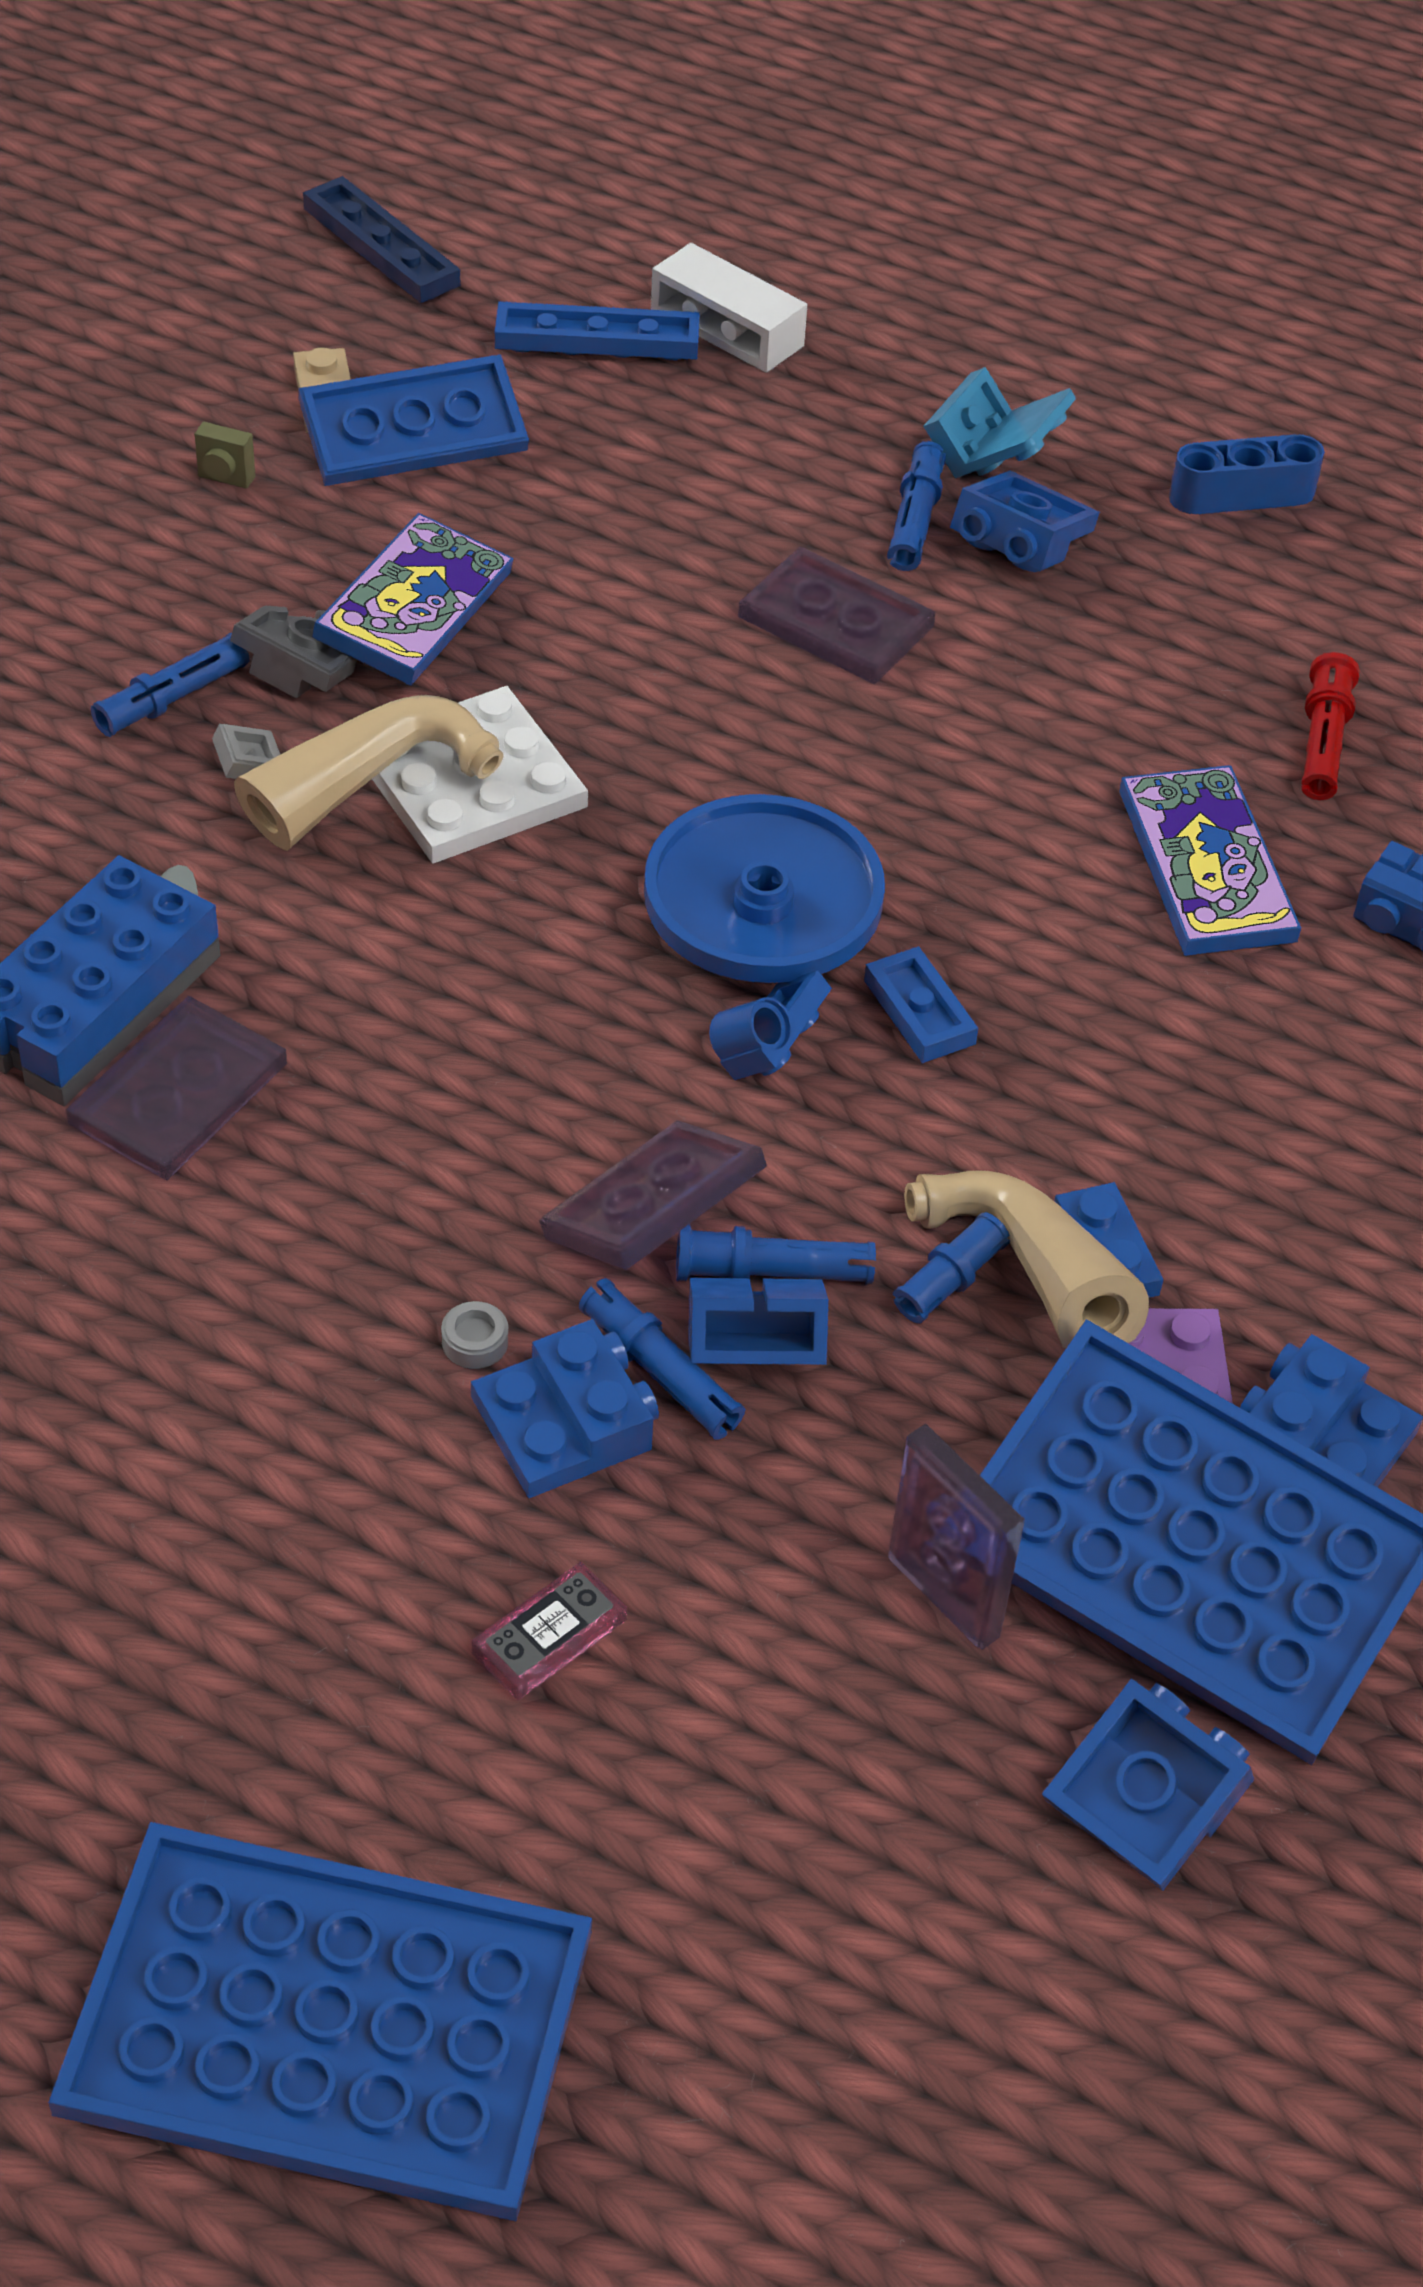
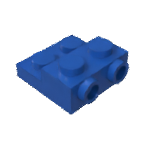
(1021, 520)
(567, 1408)
(1330, 1409)
(1151, 1781)

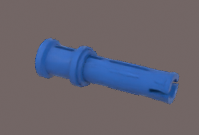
(741, 1255)

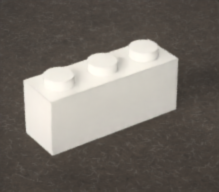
(734, 306)

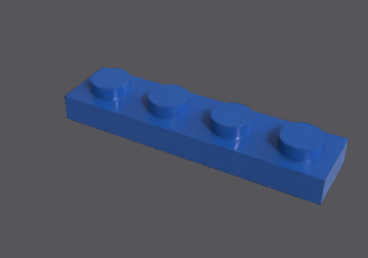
(597, 330)

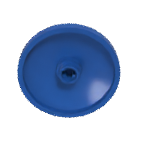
(764, 888)

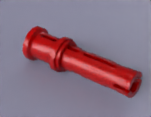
(1322, 769)

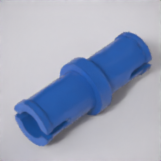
(951, 1267)

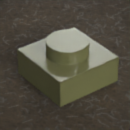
(225, 454)

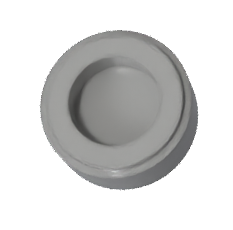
(474, 1335)

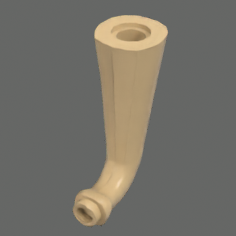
(315, 777)
(1062, 1259)

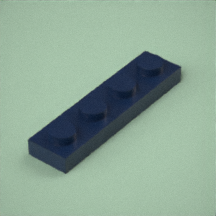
(382, 239)

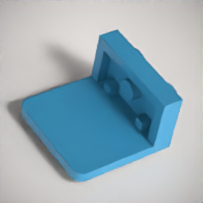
(983, 430)

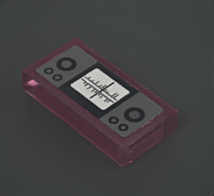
(549, 1630)

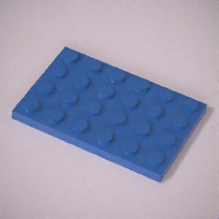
(1205, 1540)
(326, 2020)

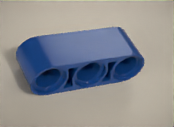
(1246, 474)

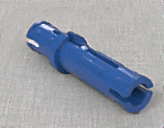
(920, 492)
(151, 694)
(662, 1358)

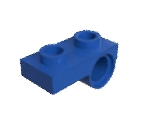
(760, 1032)

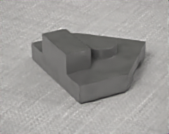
(287, 652)

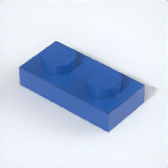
(920, 1004)
(1110, 1222)

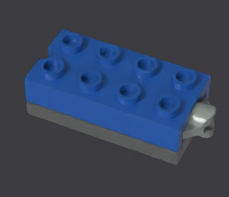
(101, 974)

